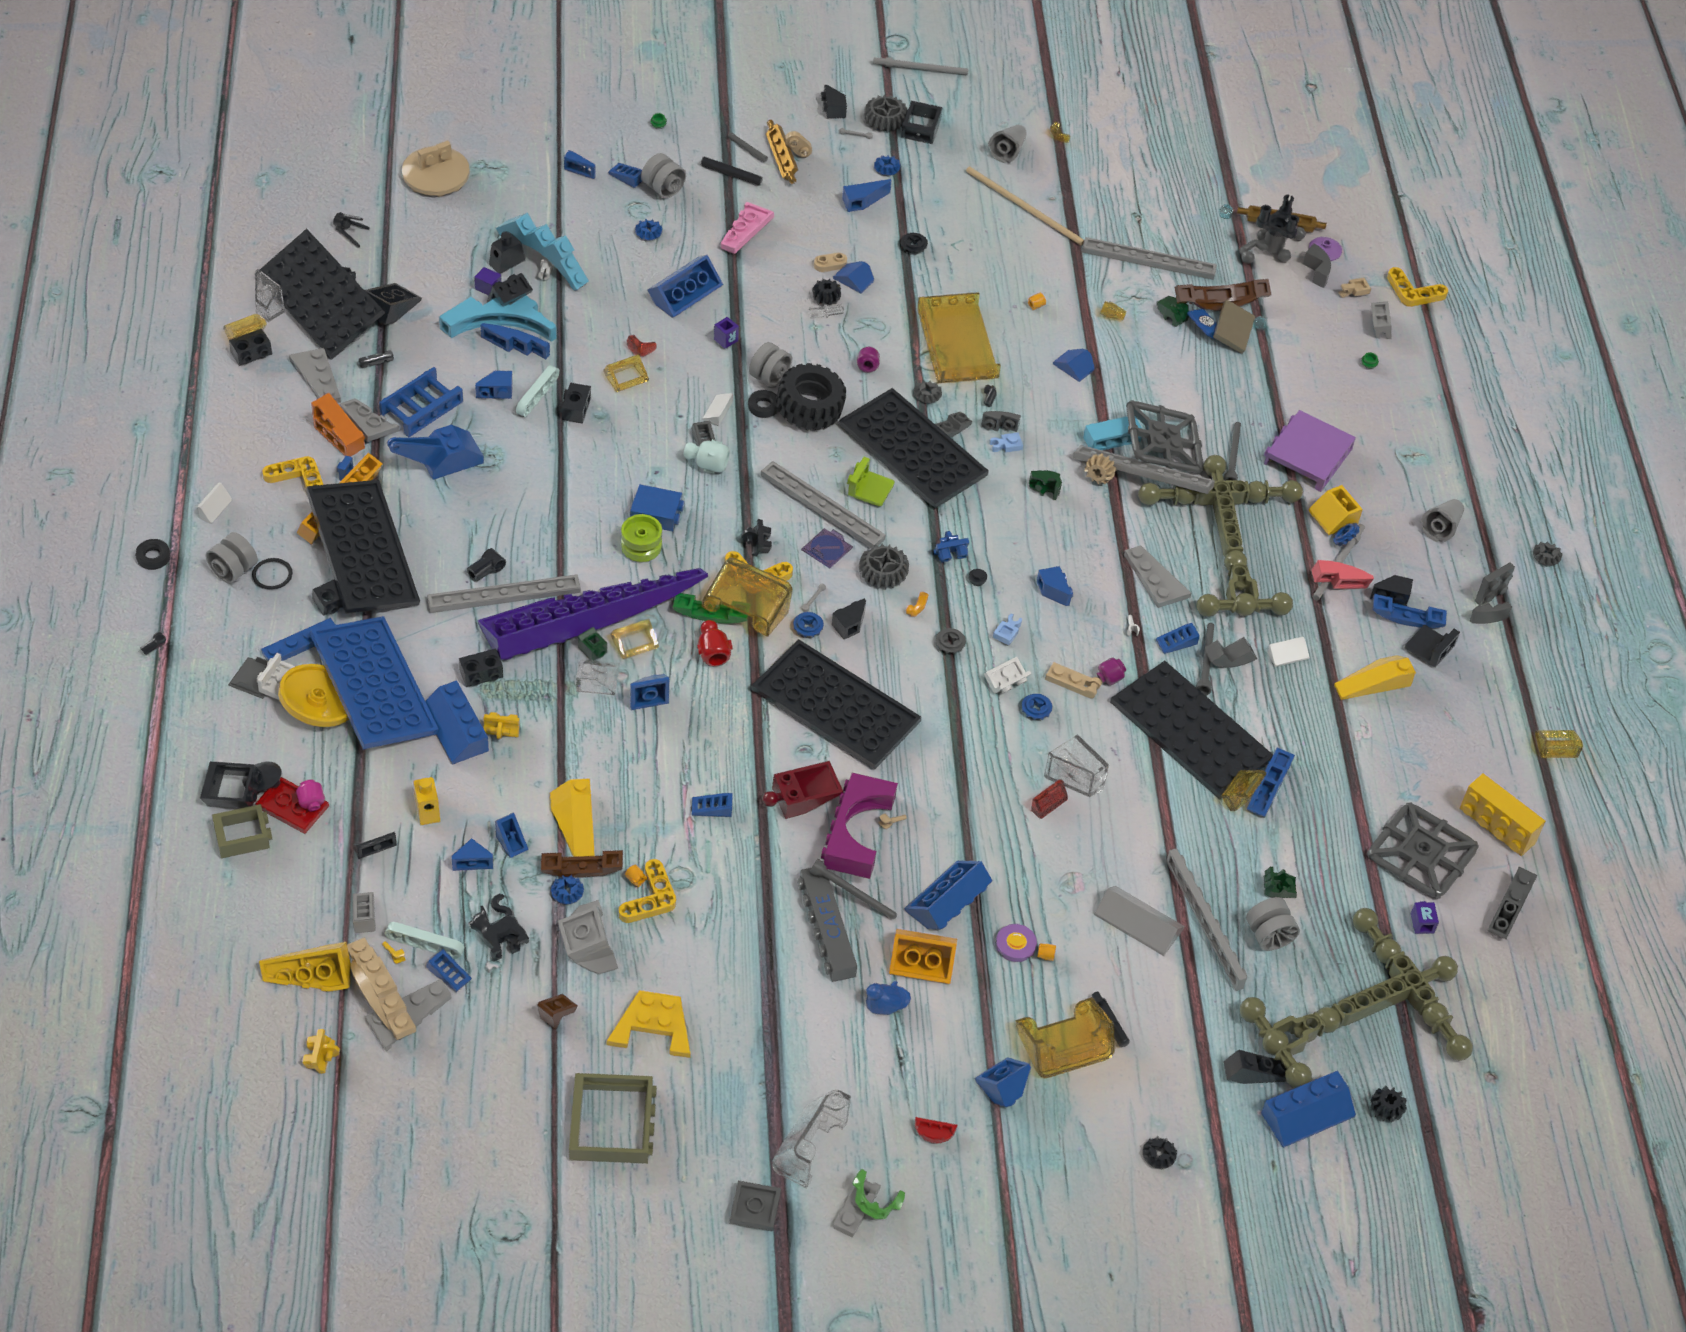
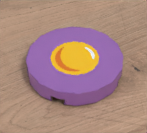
(1016, 942)

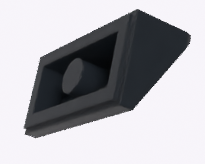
(375, 845)

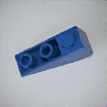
(863, 195)

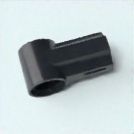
(490, 561)

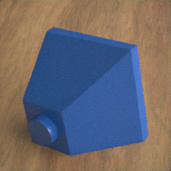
(649, 692)
(1005, 1081)

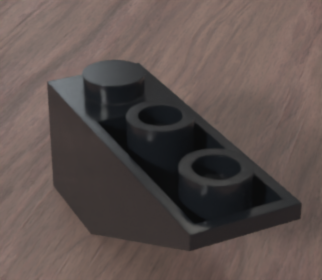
(1253, 1068)

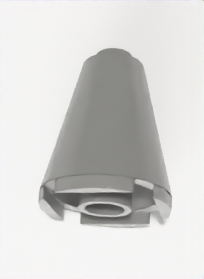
(1007, 143)
(1442, 521)

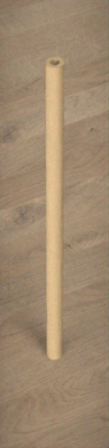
(1026, 206)

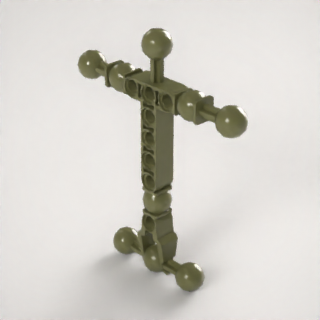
(1223, 498)
(1405, 979)

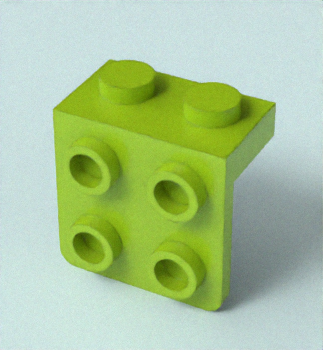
(868, 485)

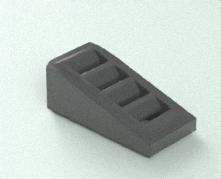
(701, 427)

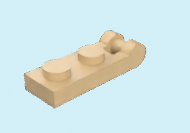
(1073, 680)

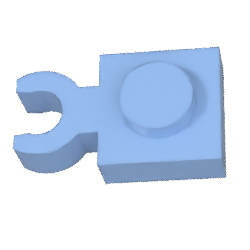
(1008, 442)
(1007, 630)

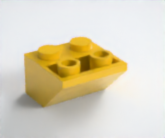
(1335, 510)

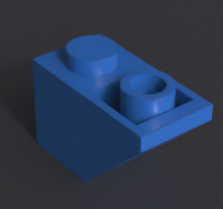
(495, 385)
(1054, 585)

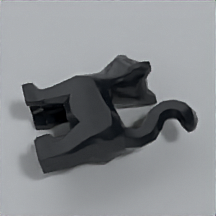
(499, 931)

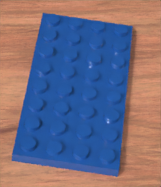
(374, 682)

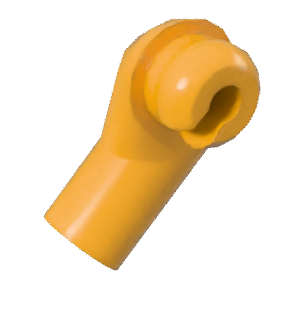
(920, 605)

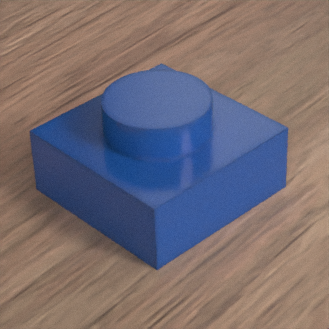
(345, 467)

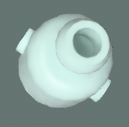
(710, 455)

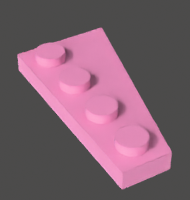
(748, 224)

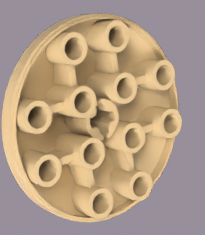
(436, 170)

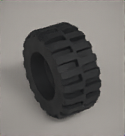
(816, 381)

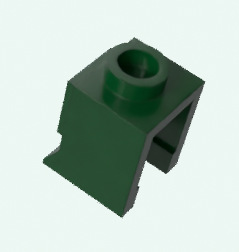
(595, 650)

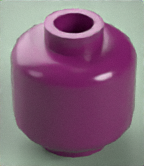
(868, 359)
(1111, 671)

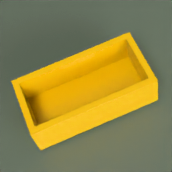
(1502, 814)

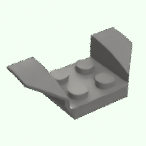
(587, 940)

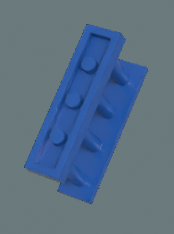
(425, 415)

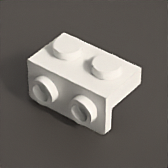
(1005, 675)
(270, 679)

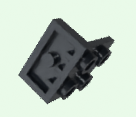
(510, 290)
(1431, 645)

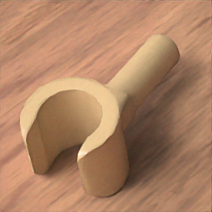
(886, 821)

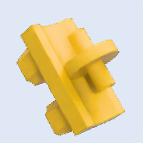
(501, 725)
(323, 1051)

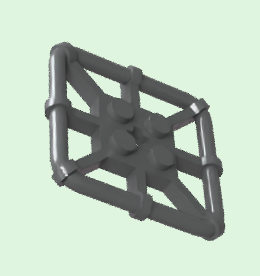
(1159, 430)
(1427, 860)

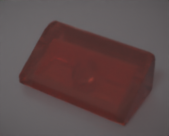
(1049, 799)

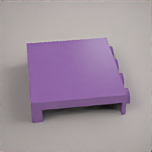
(1311, 448)

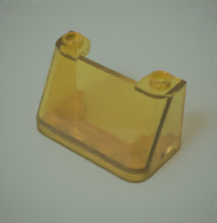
(751, 593)
(1069, 1042)

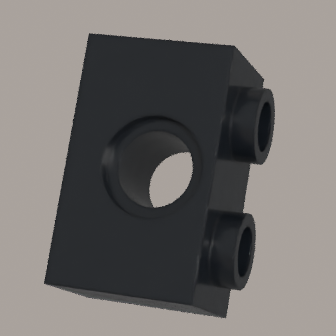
(575, 402)

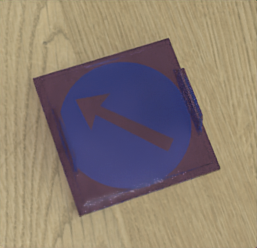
(827, 547)

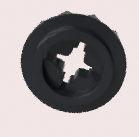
(914, 238)
(1166, 1159)

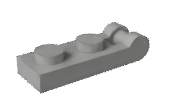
(851, 1215)

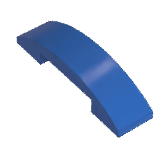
(1407, 615)

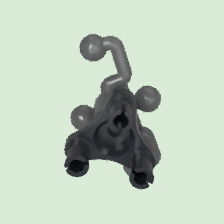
(1274, 231)

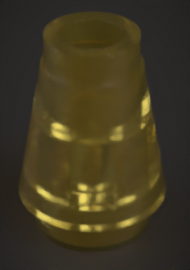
(1113, 311)

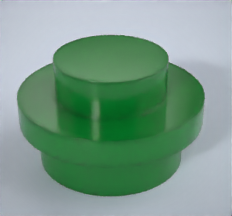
(658, 120)
(1370, 360)

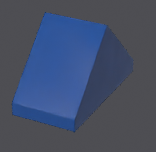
(510, 835)
(472, 857)

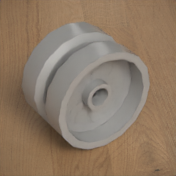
(770, 364)

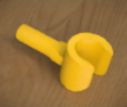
(397, 956)

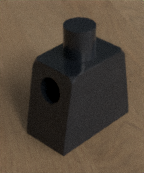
(506, 253)

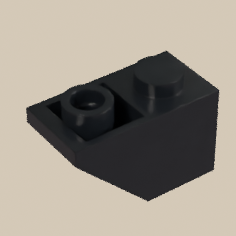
(834, 103)
(1394, 587)
(849, 619)

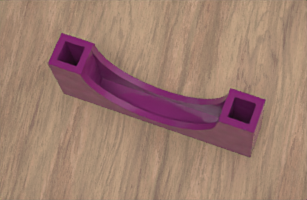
(843, 851)

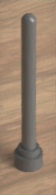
(1231, 474)
(1204, 683)
(820, 870)

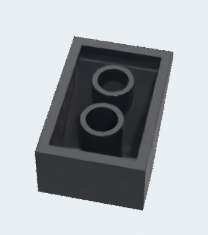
(394, 301)

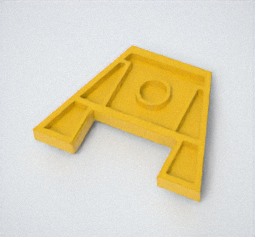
(656, 1015)

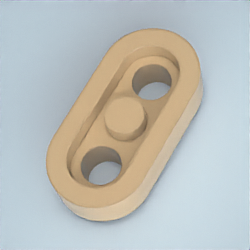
(798, 144)
(830, 262)

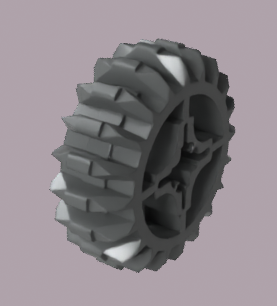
(885, 113)
(884, 566)

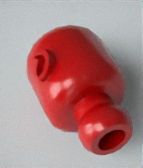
(713, 644)

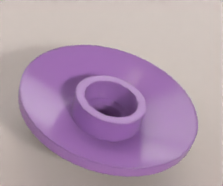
(1329, 245)

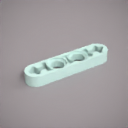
(537, 390)
(424, 939)

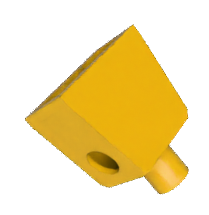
(425, 794)

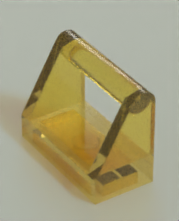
(244, 326)
(634, 361)
(631, 629)
(1558, 748)
(1242, 788)

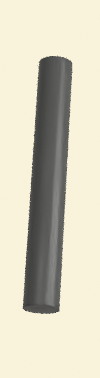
(747, 147)

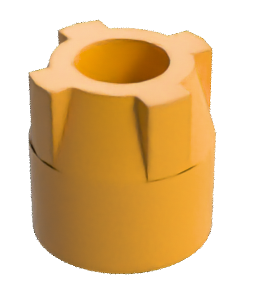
(1037, 301)
(635, 875)
(1046, 951)

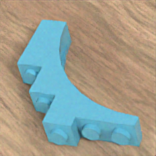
(542, 240)
(520, 314)

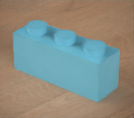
(1109, 434)

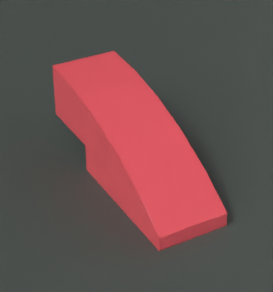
(1341, 575)

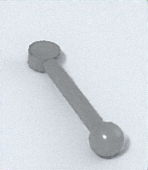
(869, 135)
(805, 607)

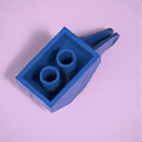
(442, 453)

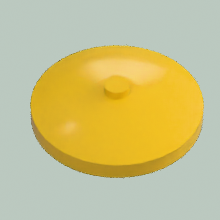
(311, 697)

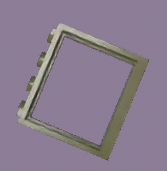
(612, 1082)

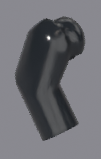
(991, 395)
(157, 641)

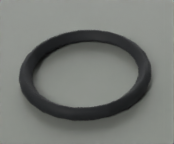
(271, 560)

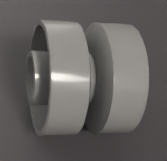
(663, 175)
(231, 557)
(1272, 924)

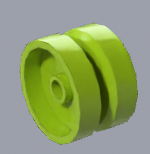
(641, 538)

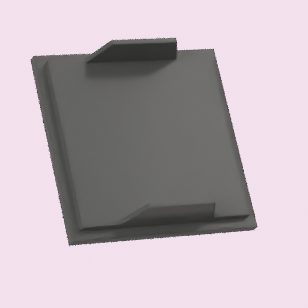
(247, 676)

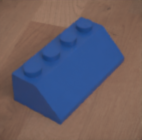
(686, 286)
(457, 723)
(949, 894)
(1309, 1109)

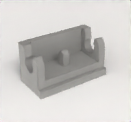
(1382, 318)

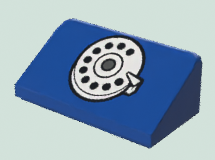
(1203, 321)

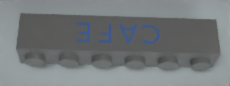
(828, 926)

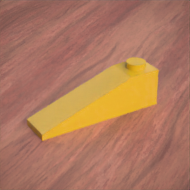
(1377, 677)
(573, 812)
(317, 967)

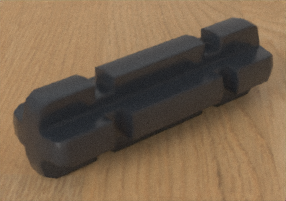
(376, 359)

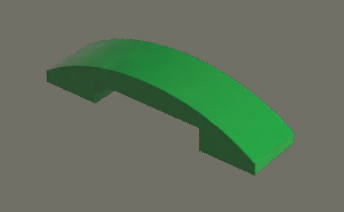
(689, 606)

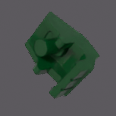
(1169, 308)
(1045, 481)
(1279, 884)

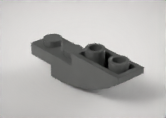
(1512, 903)

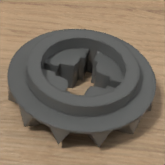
(925, 396)
(1545, 558)
(953, 635)

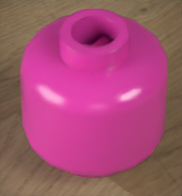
(310, 795)

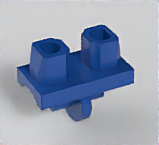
(951, 544)

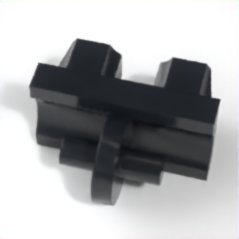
(756, 536)

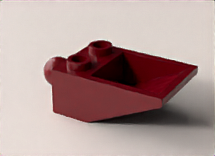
(803, 789)

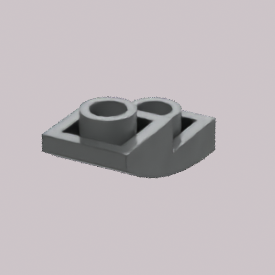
(996, 419)
(955, 424)
(1488, 614)

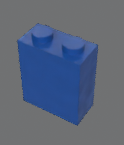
(660, 504)

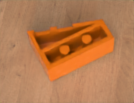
(336, 426)

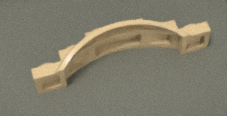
(379, 988)

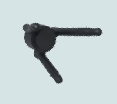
(344, 221)

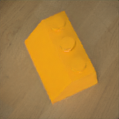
(923, 956)

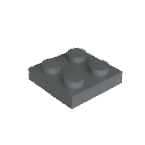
(1495, 584)
(755, 1205)

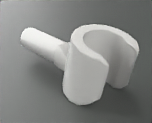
(1132, 627)

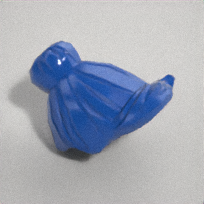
(886, 998)

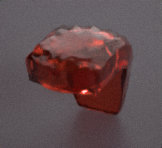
(639, 347)

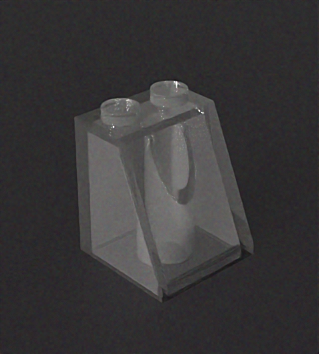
(1077, 766)

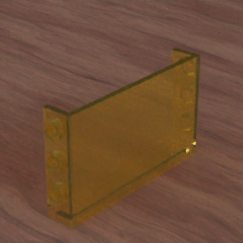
(957, 338)

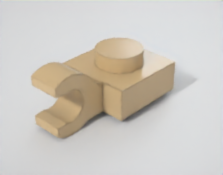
(1355, 286)

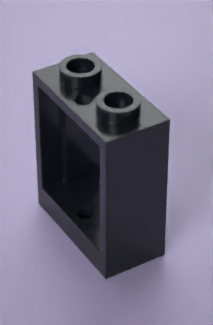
(927, 133)
(214, 779)

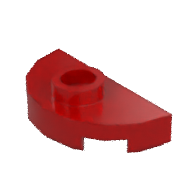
(934, 1131)

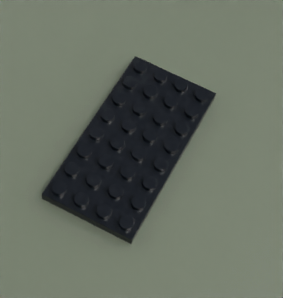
(321, 294)
(913, 447)
(362, 546)
(836, 703)
(1190, 728)

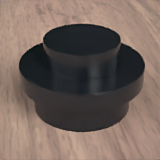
(977, 577)

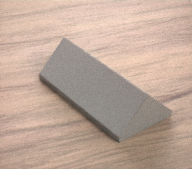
(1138, 920)

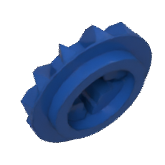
(889, 169)
(642, 231)
(1346, 534)
(808, 618)
(1041, 702)
(561, 894)

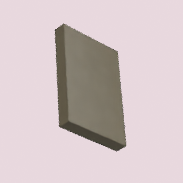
(1234, 326)

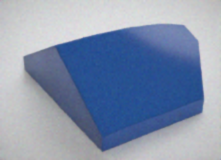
(855, 276)
(1076, 363)

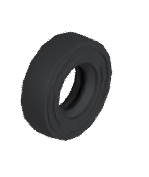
(762, 395)
(152, 563)

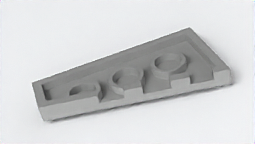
(317, 372)
(1156, 579)
(418, 1005)

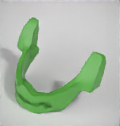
(873, 1209)

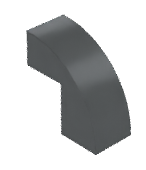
(1319, 261)
(1233, 655)

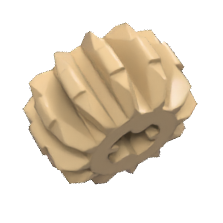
(1100, 468)

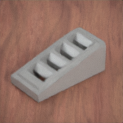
(364, 912)

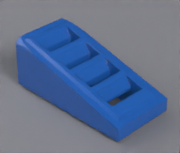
(574, 163)
(631, 174)
(1189, 634)
(719, 811)
(443, 956)

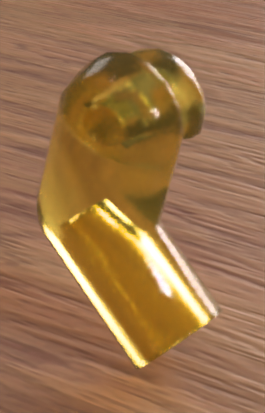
(1057, 134)

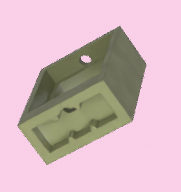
(245, 844)

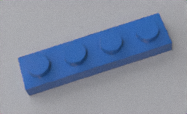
(295, 643)

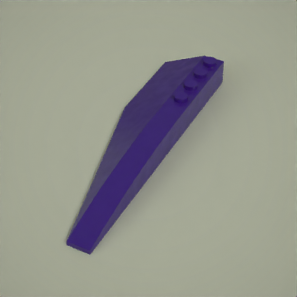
(557, 620)

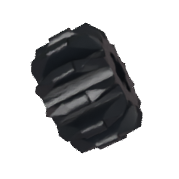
(826, 292)
(1388, 1104)

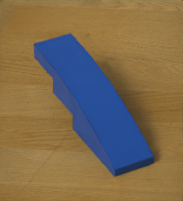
(514, 339)
(1269, 787)

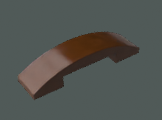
(582, 866)

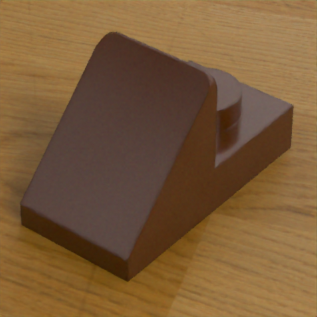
(554, 1008)

